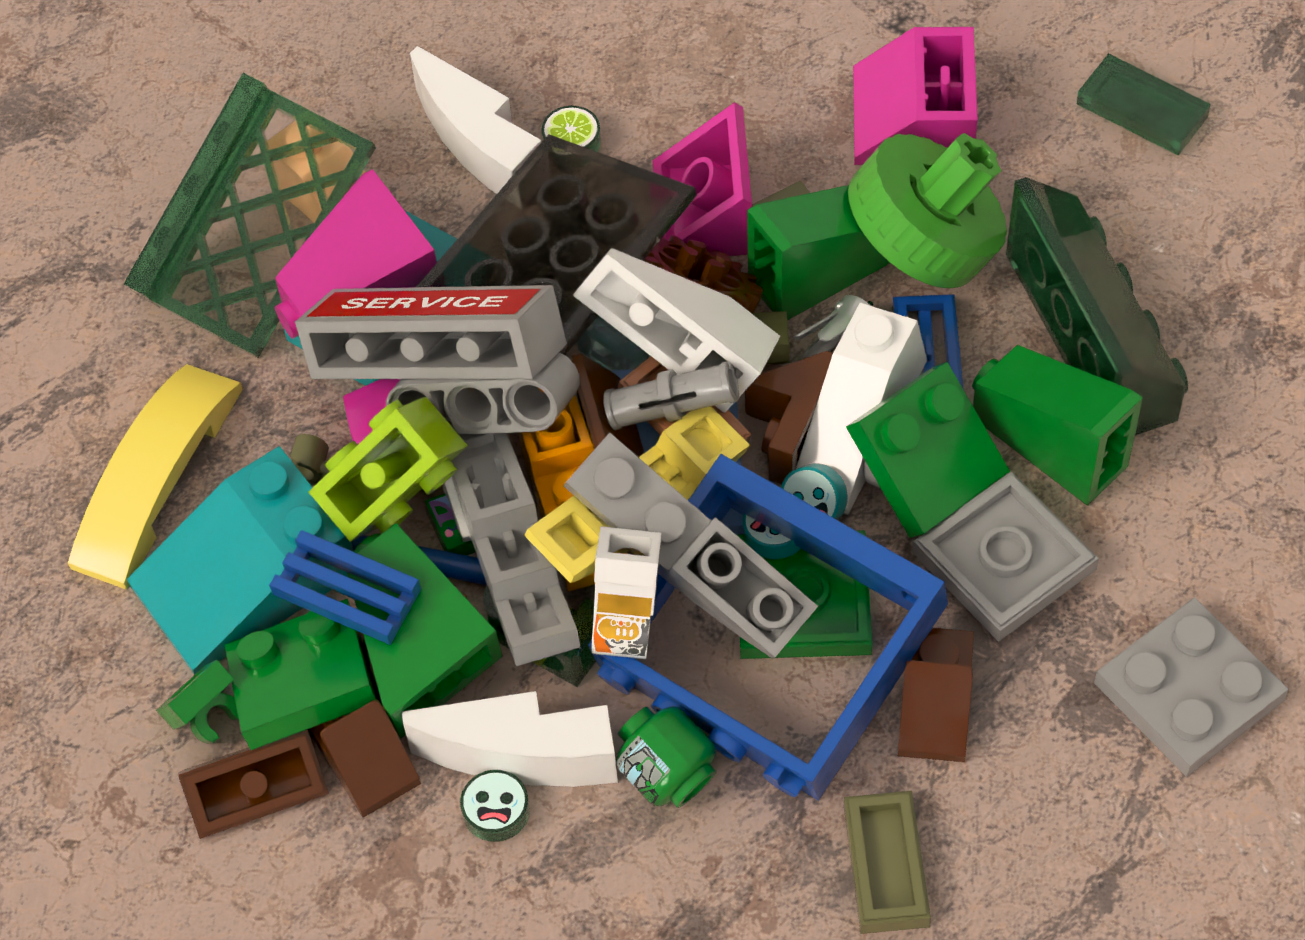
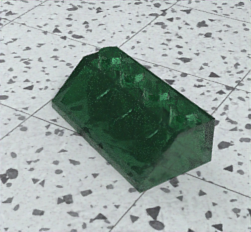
(1090, 300)

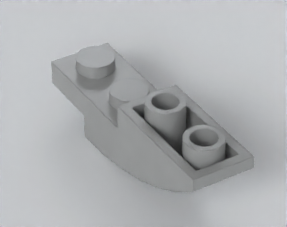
(695, 553)

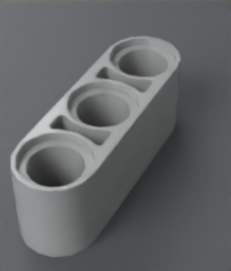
(507, 403)

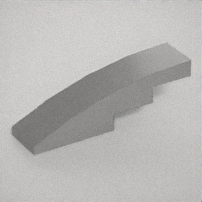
(517, 574)

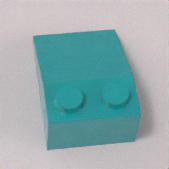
(218, 564)

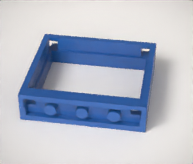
(871, 564)

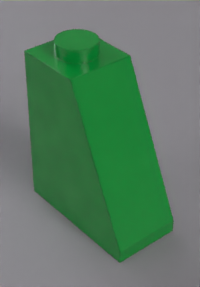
(807, 249)
(1059, 418)
(439, 643)

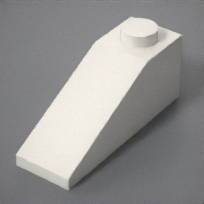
(677, 319)
(869, 364)

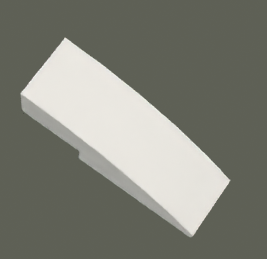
(471, 120)
(513, 737)

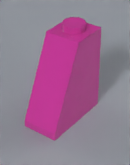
(358, 245)

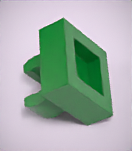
(196, 698)

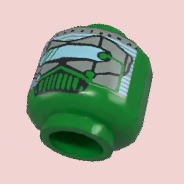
(665, 756)

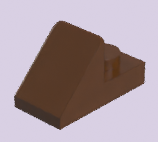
(787, 402)
(937, 697)
(366, 757)

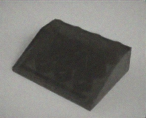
(559, 223)

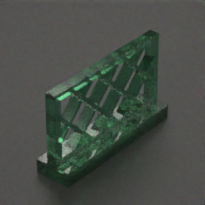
(204, 192)

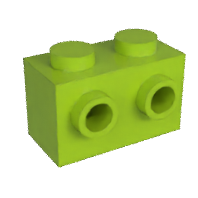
(378, 476)

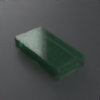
(1143, 104)

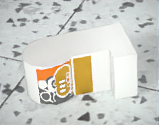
(624, 592)

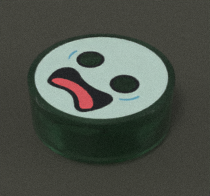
(495, 805)

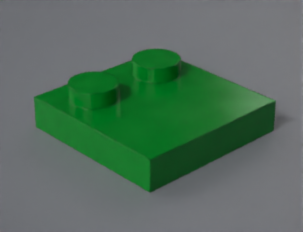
(928, 449)
(297, 677)

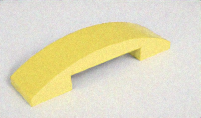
(680, 457)
(144, 471)

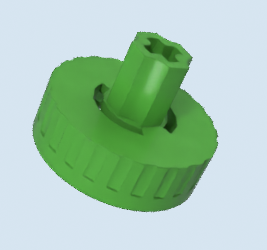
(930, 207)

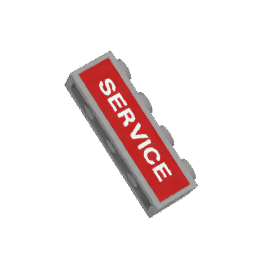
(432, 333)

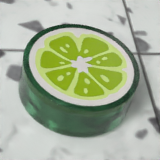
(573, 125)

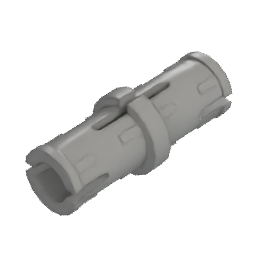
(671, 395)

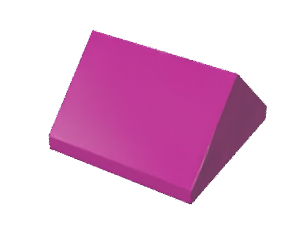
(717, 166)

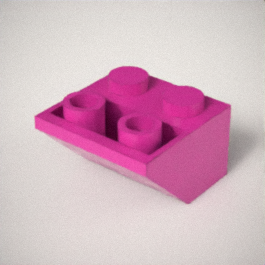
(916, 87)

